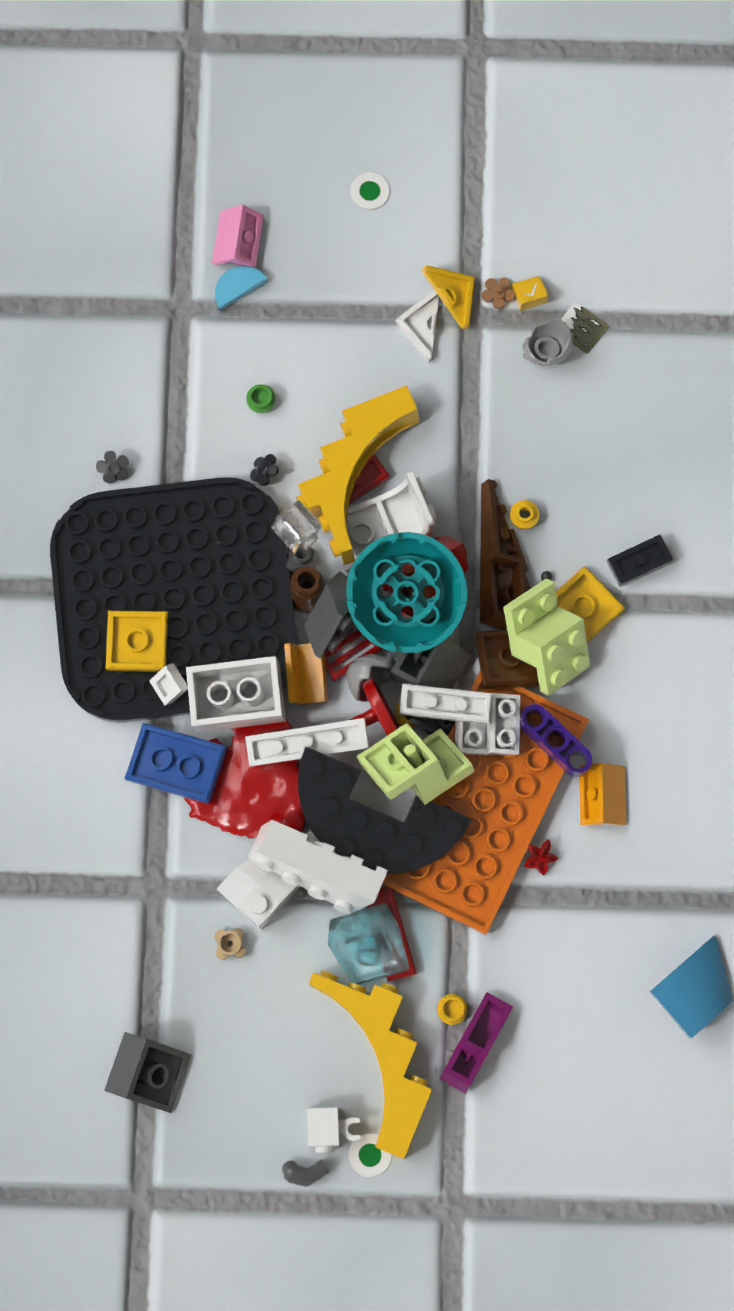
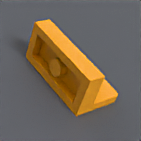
(305, 675)
(603, 795)

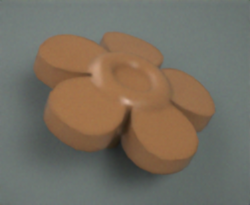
(499, 292)

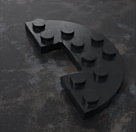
(365, 832)

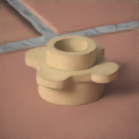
(236, 949)

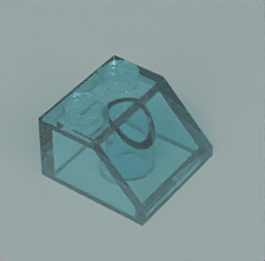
(368, 944)

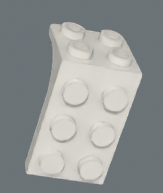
(392, 512)

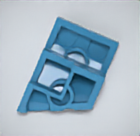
(695, 989)

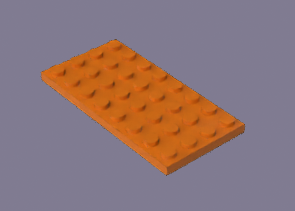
(506, 807)

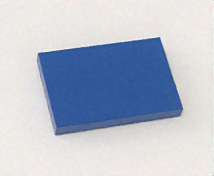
(176, 763)

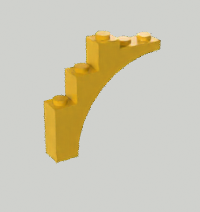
(365, 431)
(375, 1014)

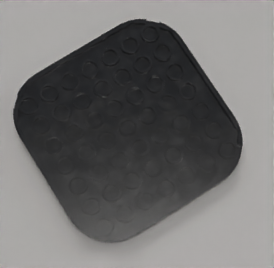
(178, 550)

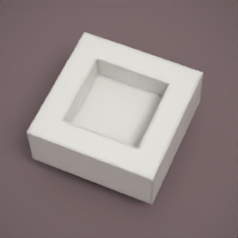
(169, 684)

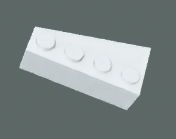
(316, 867)

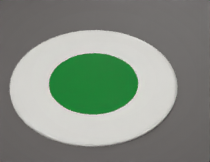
(369, 190)
(366, 1158)

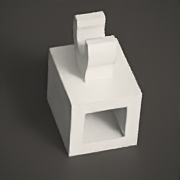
(325, 1126)

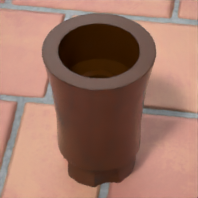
(305, 599)

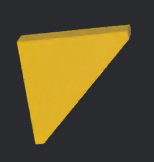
(454, 290)

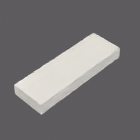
(445, 704)

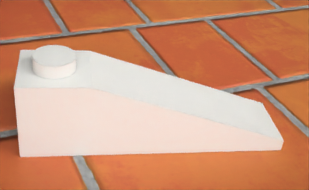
(257, 891)

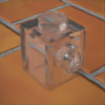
(297, 527)

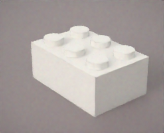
(235, 694)

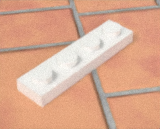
(324, 738)

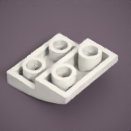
(498, 737)

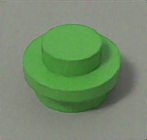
(260, 398)

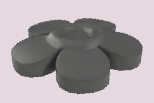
(113, 467)

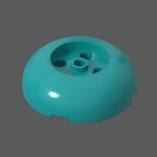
(381, 617)

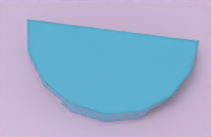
(236, 284)

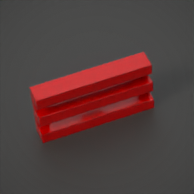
(344, 643)

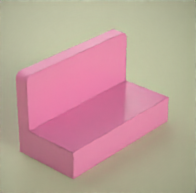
(238, 236)

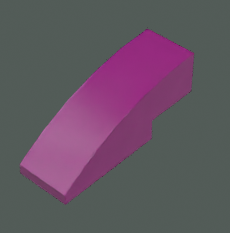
(476, 1043)

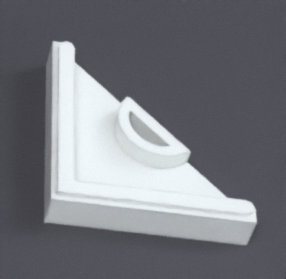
(420, 324)

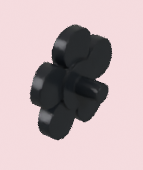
(264, 468)

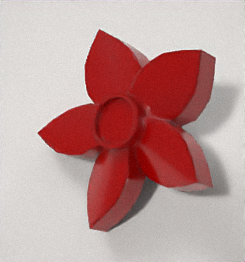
(540, 857)

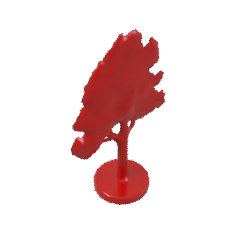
(256, 794)

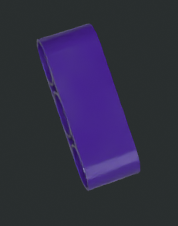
(550, 726)

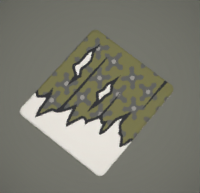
(584, 327)

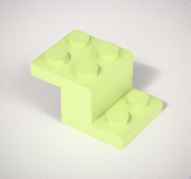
(547, 636)
(408, 762)

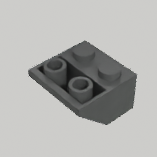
(330, 617)
(433, 667)

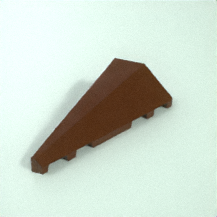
(500, 560)

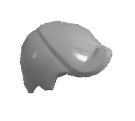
(549, 343)
(368, 667)

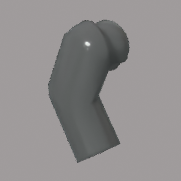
(304, 1176)

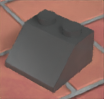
(147, 1072)

